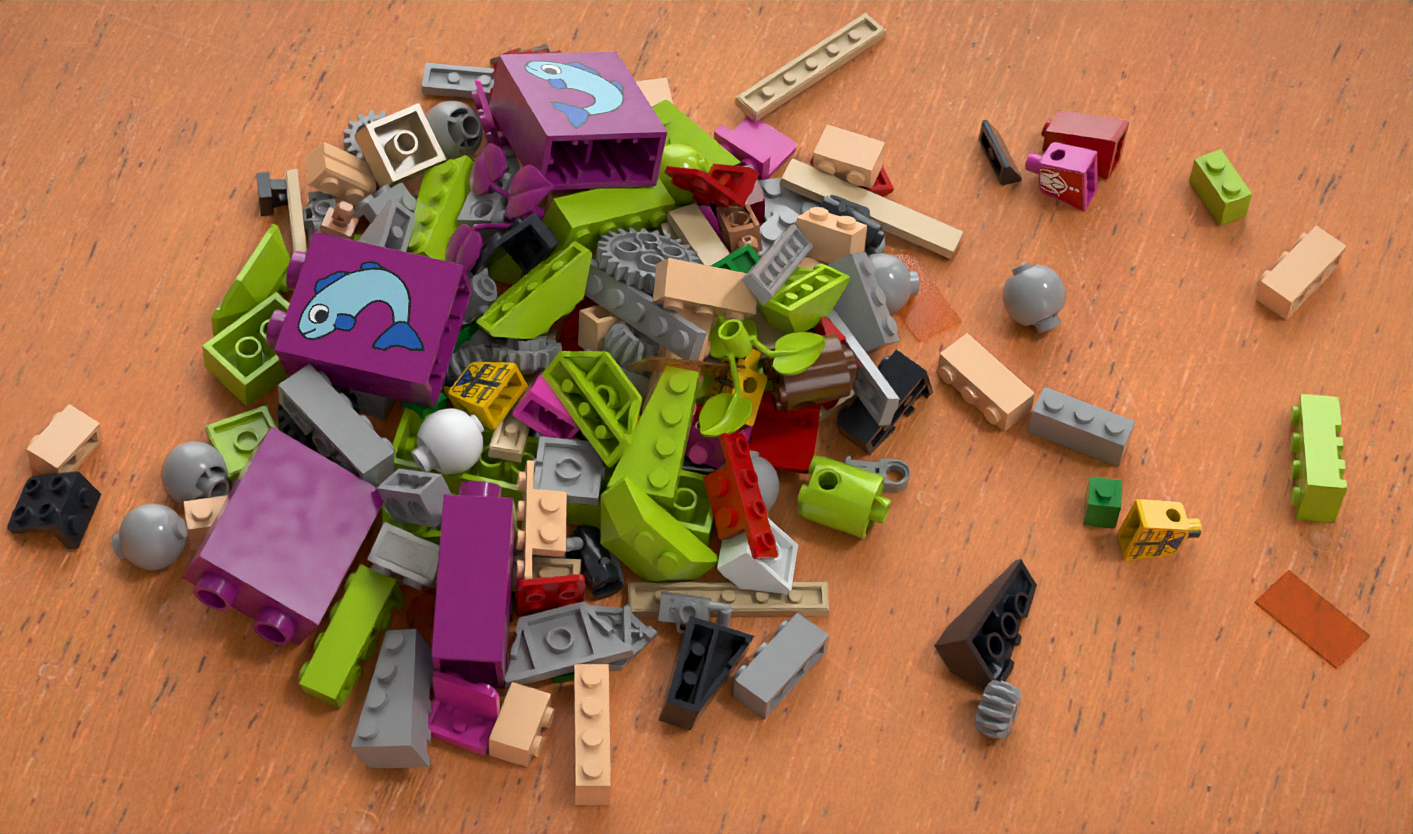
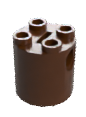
(824, 381)

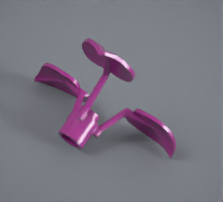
(526, 191)

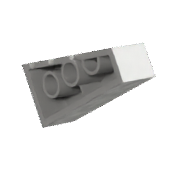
(336, 426)
(397, 705)

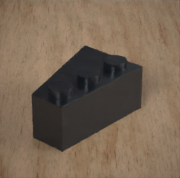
(909, 384)
(700, 669)

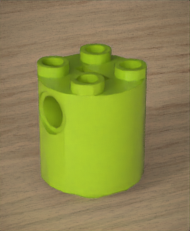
(843, 497)

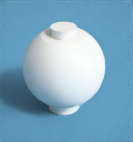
(448, 442)

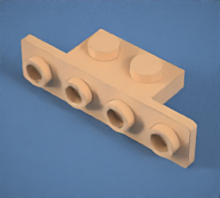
(542, 523)

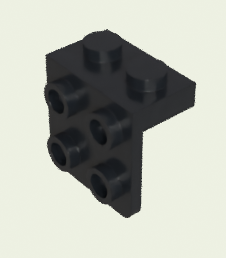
(526, 242)
(56, 504)

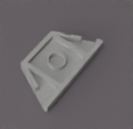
(558, 639)

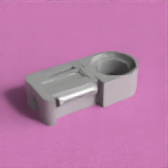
(883, 468)

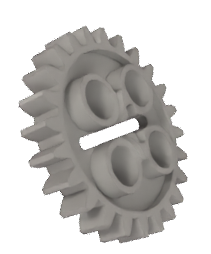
(635, 255)

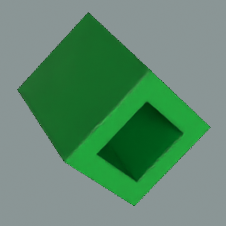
(1102, 502)

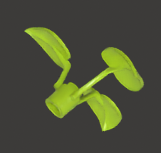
(735, 339)

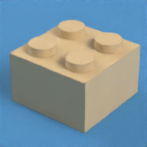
(399, 146)

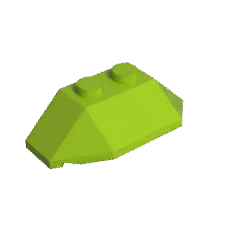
(256, 282)
(540, 296)
(804, 298)
(597, 399)
(649, 537)

